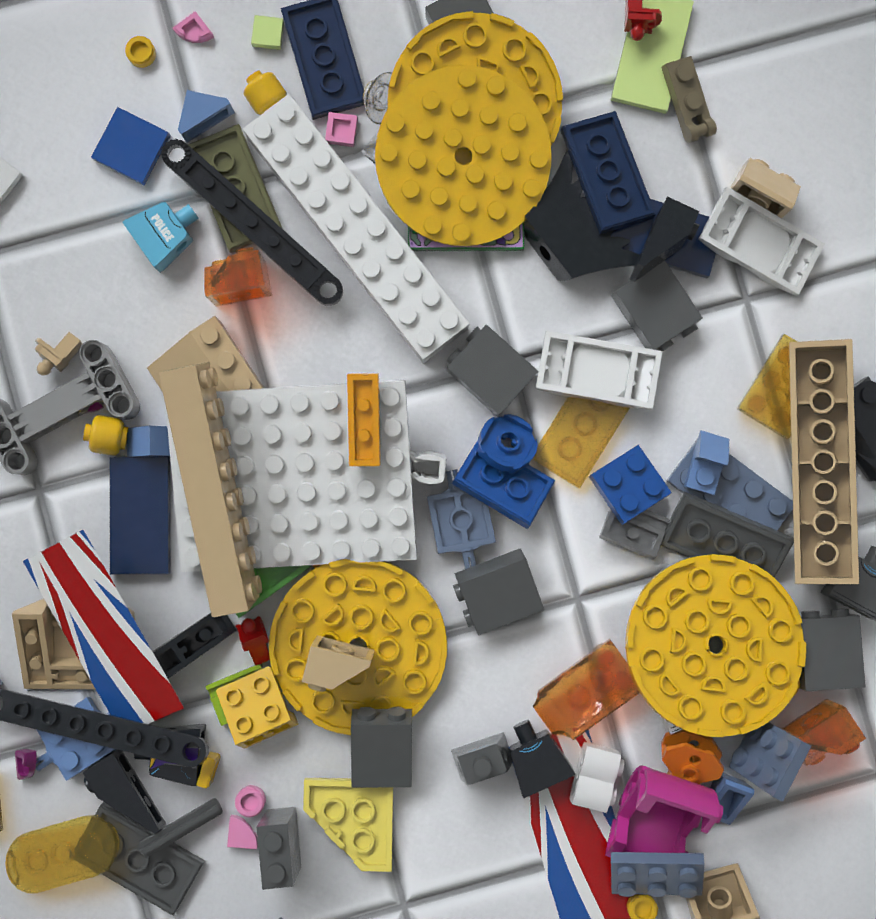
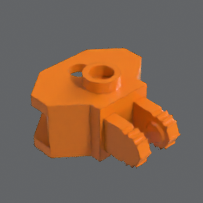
(689, 761)

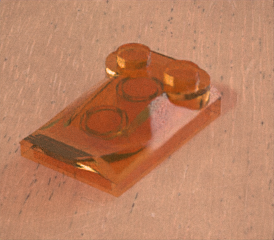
(586, 692)

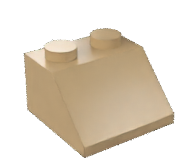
(766, 187)
(334, 662)
(723, 896)

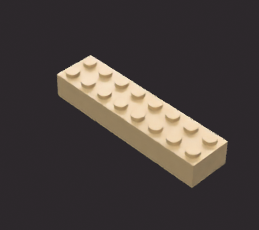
(823, 462)
(211, 488)

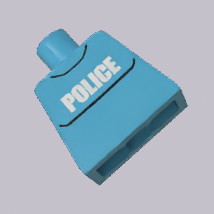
(161, 233)

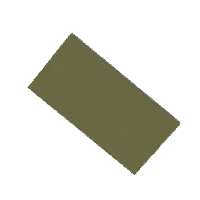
(233, 159)

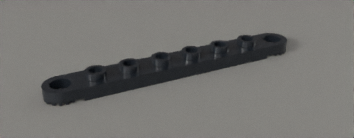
(252, 222)
(100, 728)

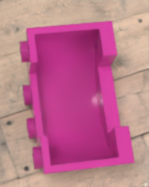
(660, 813)

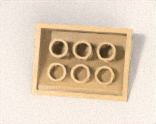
(210, 344)

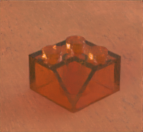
(237, 278)
(827, 729)

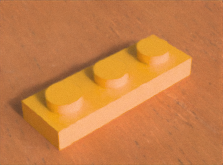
(363, 419)

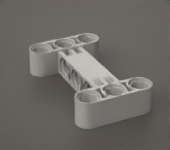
(64, 406)

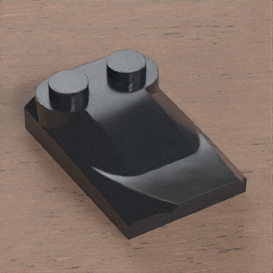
(865, 427)

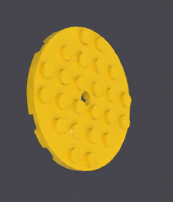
(488, 43)
(453, 112)
(367, 602)
(759, 654)

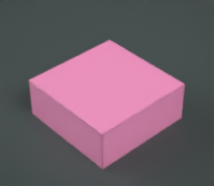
(341, 129)

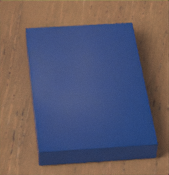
(512, 495)

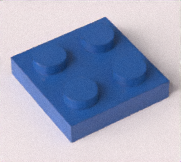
(630, 484)

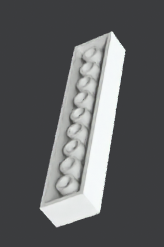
(356, 228)

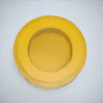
(140, 51)
(642, 907)

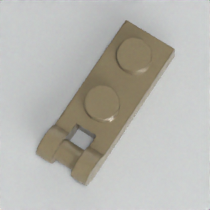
(688, 99)

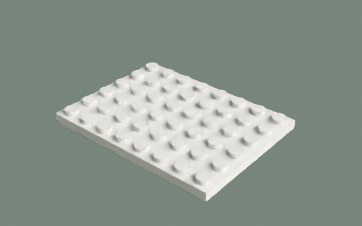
(299, 483)

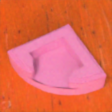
(193, 29)
(241, 834)

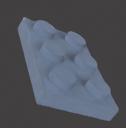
(770, 759)
(657, 874)

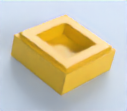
(208, 770)

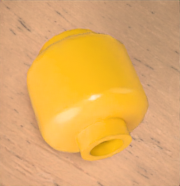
(263, 91)
(106, 435)

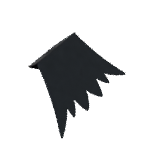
(566, 233)

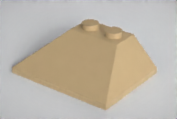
(45, 652)

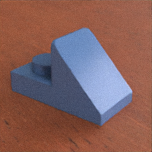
(707, 462)

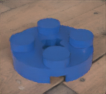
(498, 455)

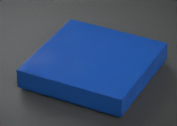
(130, 146)

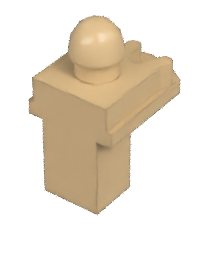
(58, 356)

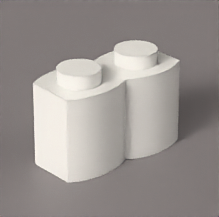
(428, 466)
(596, 777)

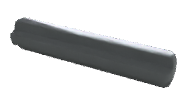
(180, 827)

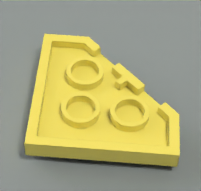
(354, 819)

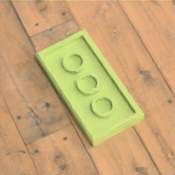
(639, 73)

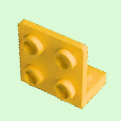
(255, 708)

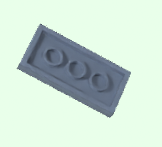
(739, 491)

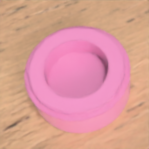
(250, 801)

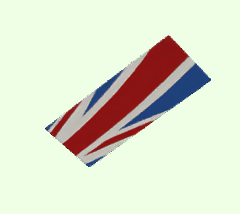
(102, 630)
(574, 846)

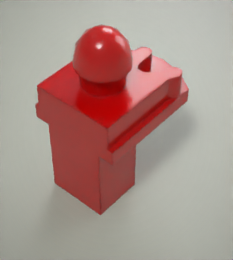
(639, 19)
(254, 638)

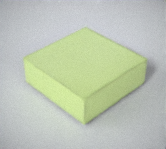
(267, 32)

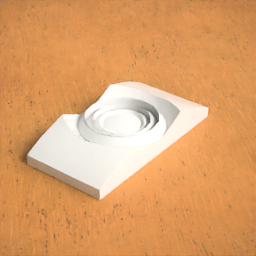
(761, 242)
(599, 370)

